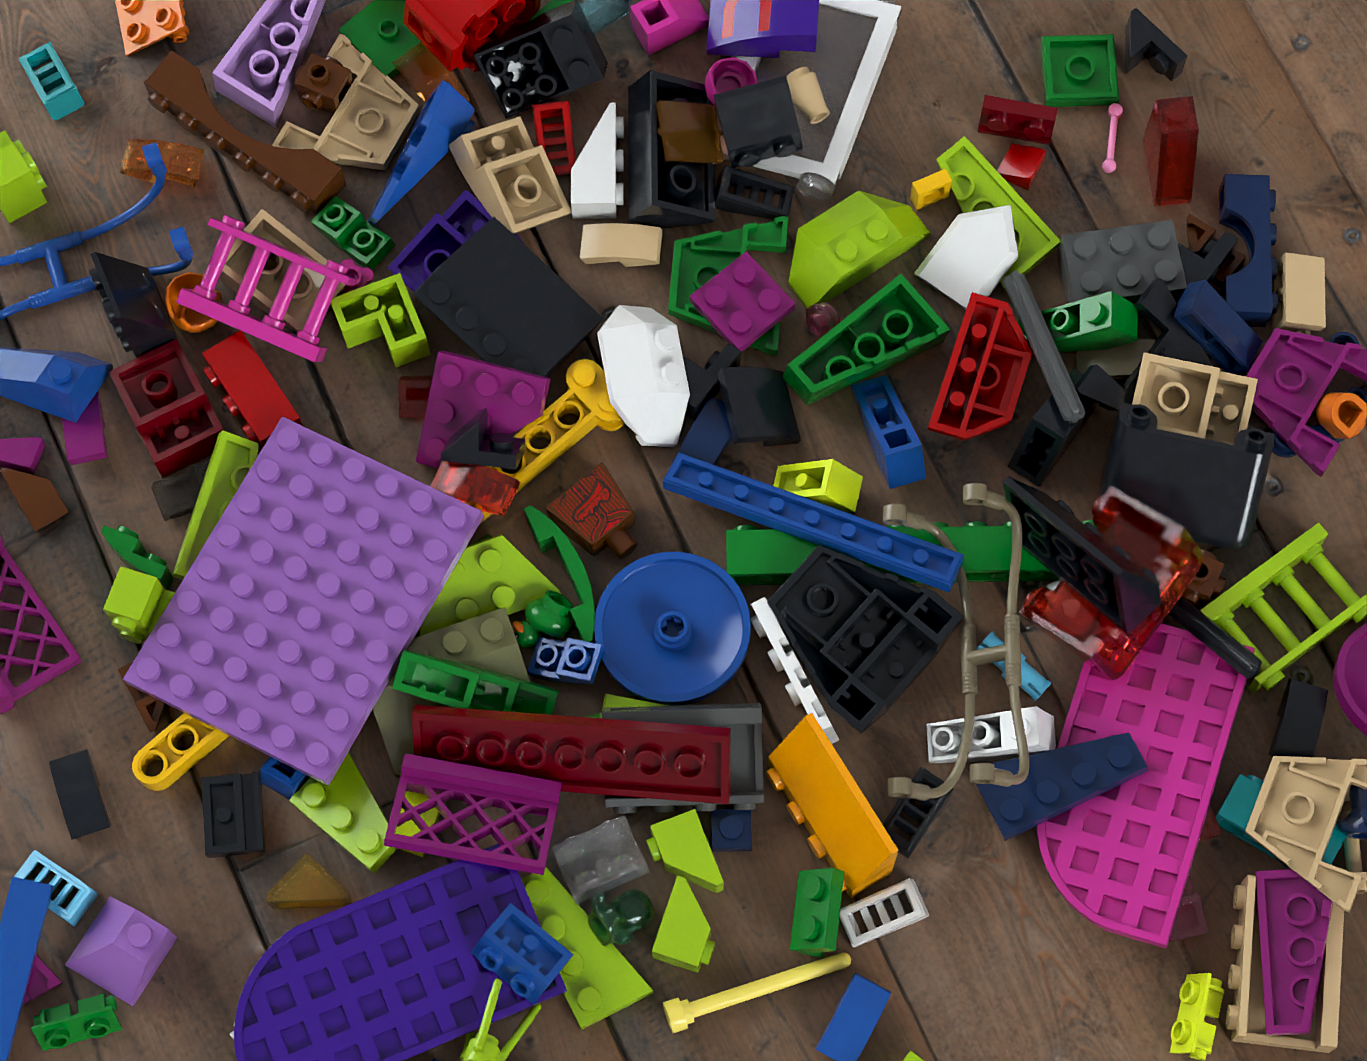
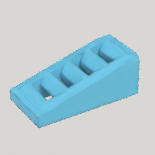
(81, 901)

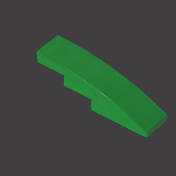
(470, 686)

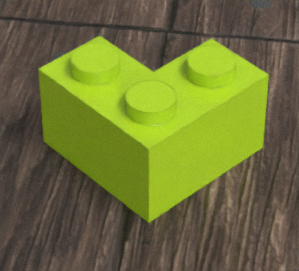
(19, 180)
(382, 311)
(136, 604)

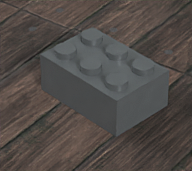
(1121, 261)

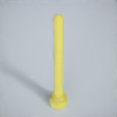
(683, 1012)

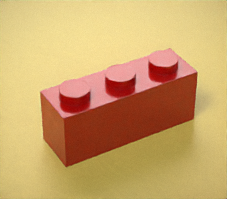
(247, 387)

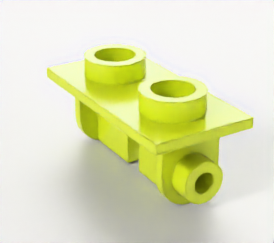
(1199, 998)

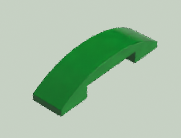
(550, 536)

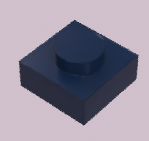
(731, 830)

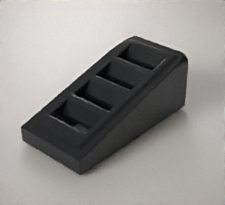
(744, 180)
(904, 847)

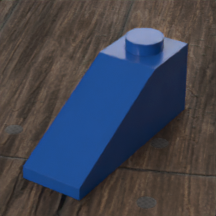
(889, 432)

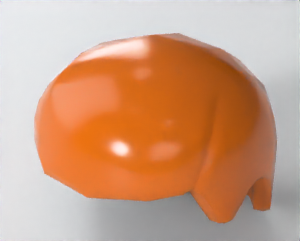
(182, 316)

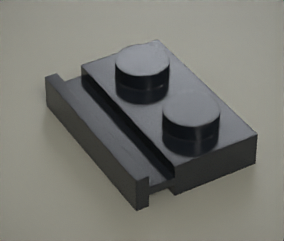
(233, 814)

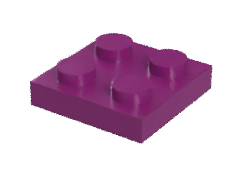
(742, 302)

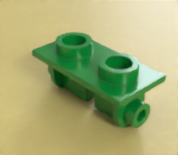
(59, 1028)

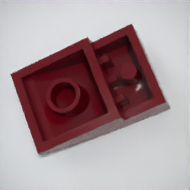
(168, 407)

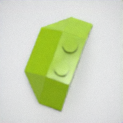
(850, 245)

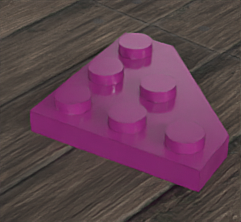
(466, 387)

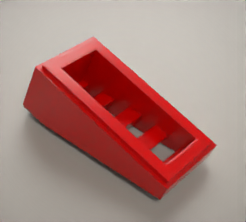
(552, 110)

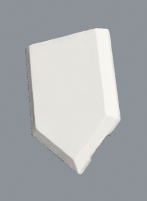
(971, 255)

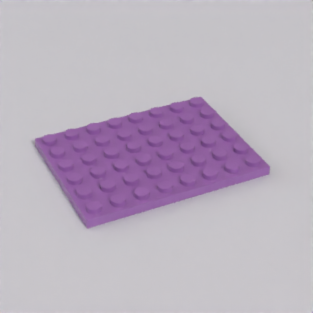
(304, 599)

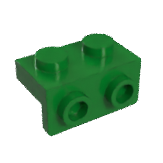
(817, 911)

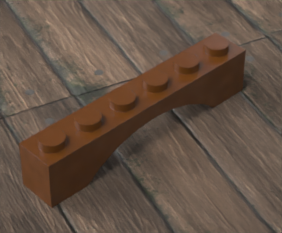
(300, 173)

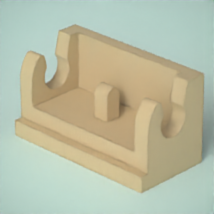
(1300, 293)

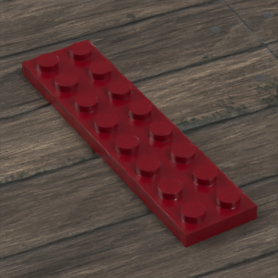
(583, 751)

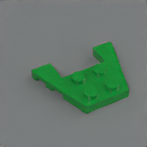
(705, 255)

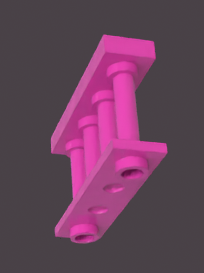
(237, 311)

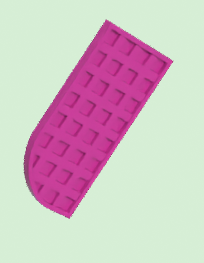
(1132, 847)

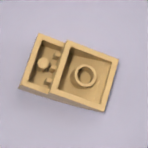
(510, 175)
(1195, 398)

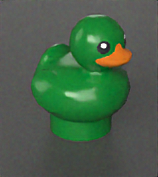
(544, 615)

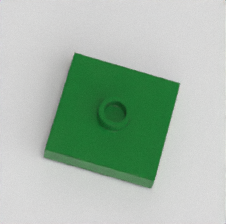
(380, 34)

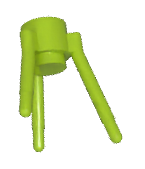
(485, 1046)

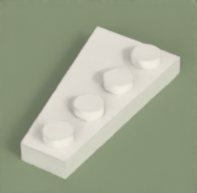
(785, 658)

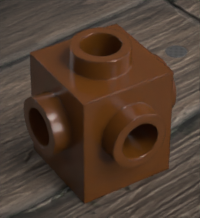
(322, 83)
(1206, 582)

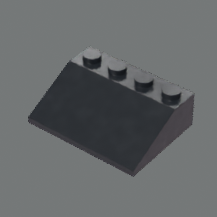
(508, 303)
(1083, 558)

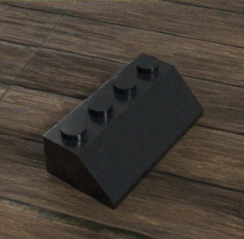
(663, 190)

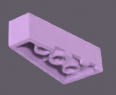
(266, 56)

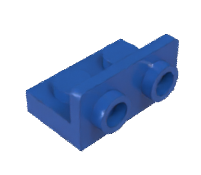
(521, 953)

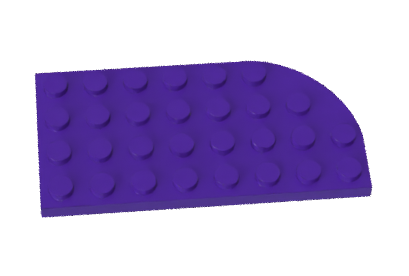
(384, 972)

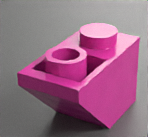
(666, 22)

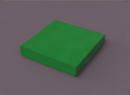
(1079, 70)

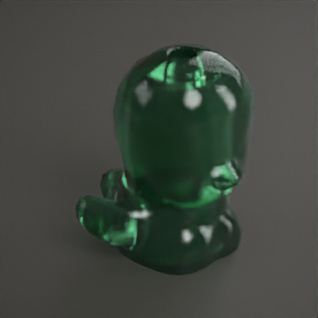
(621, 917)

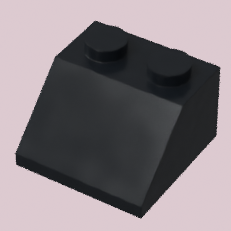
(758, 122)

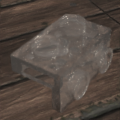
(600, 859)

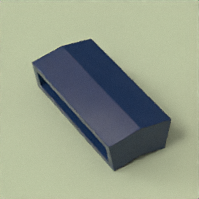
(1217, 327)

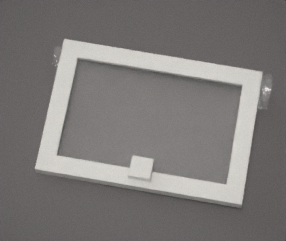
(847, 63)

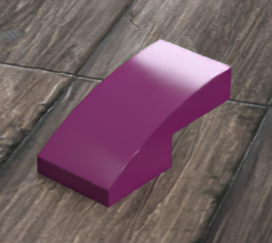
(86, 437)

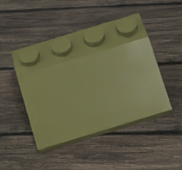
(477, 642)

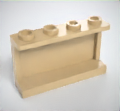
(1247, 1013)

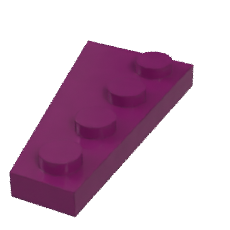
(1293, 944)

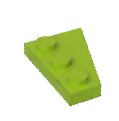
(347, 814)

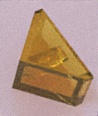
(307, 887)

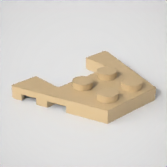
(367, 121)
(1299, 814)

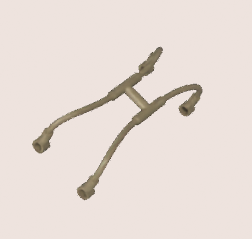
(971, 657)

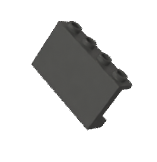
(746, 750)

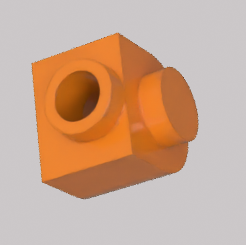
(1342, 414)

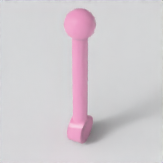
(1114, 112)

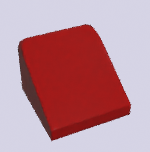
(1022, 165)

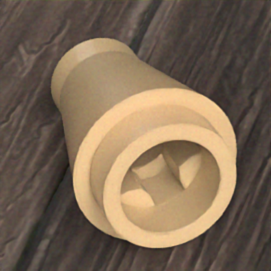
(807, 94)

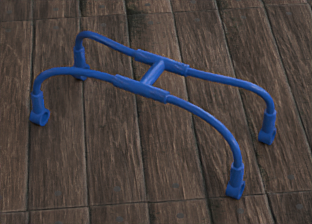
(50, 248)

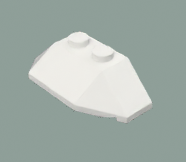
(645, 373)

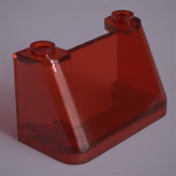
(1151, 544)

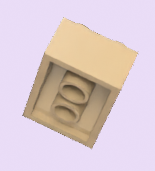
(275, 269)

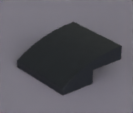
(758, 406)

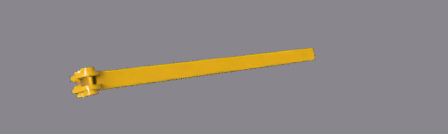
(585, 397)

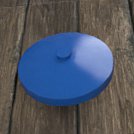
(672, 628)

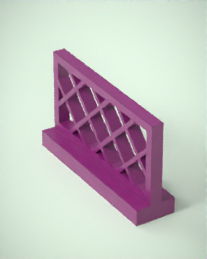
(8, 692)
(479, 790)

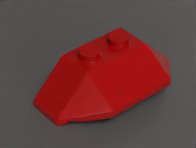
(982, 372)

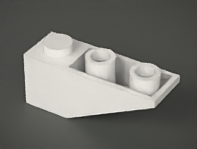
(595, 171)
(992, 736)

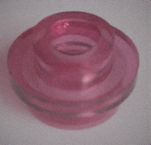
(821, 318)

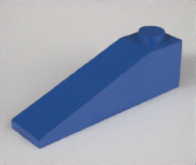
(439, 124)
(51, 380)

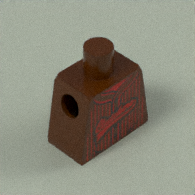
(595, 514)

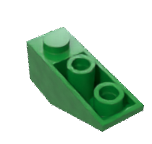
(1092, 323)

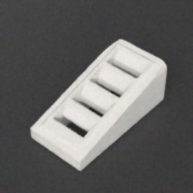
(892, 893)

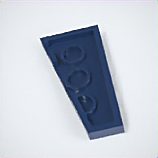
(1061, 781)

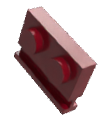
(1017, 119)

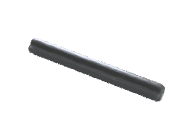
(1044, 347)

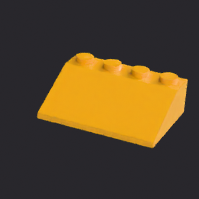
(831, 807)

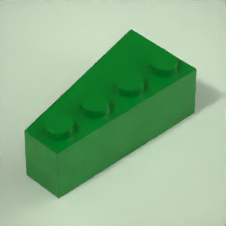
(869, 340)

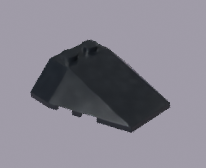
(860, 632)

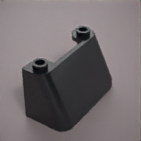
(1189, 479)

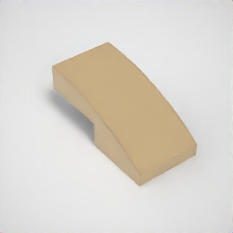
(621, 242)

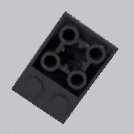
(542, 59)
(132, 304)

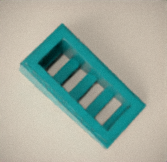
(61, 99)

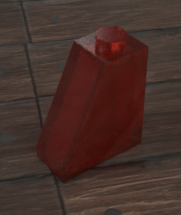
(1171, 150)

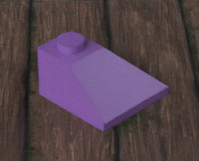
(121, 950)

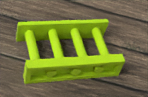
(1280, 572)

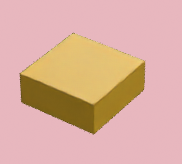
(930, 189)

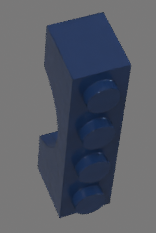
(1246, 209)

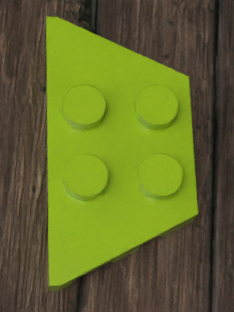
(484, 580)

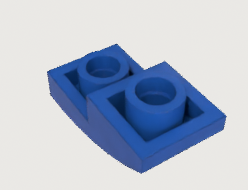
(565, 661)
(853, 1019)

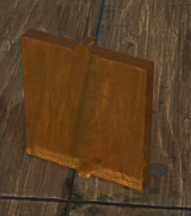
(689, 132)

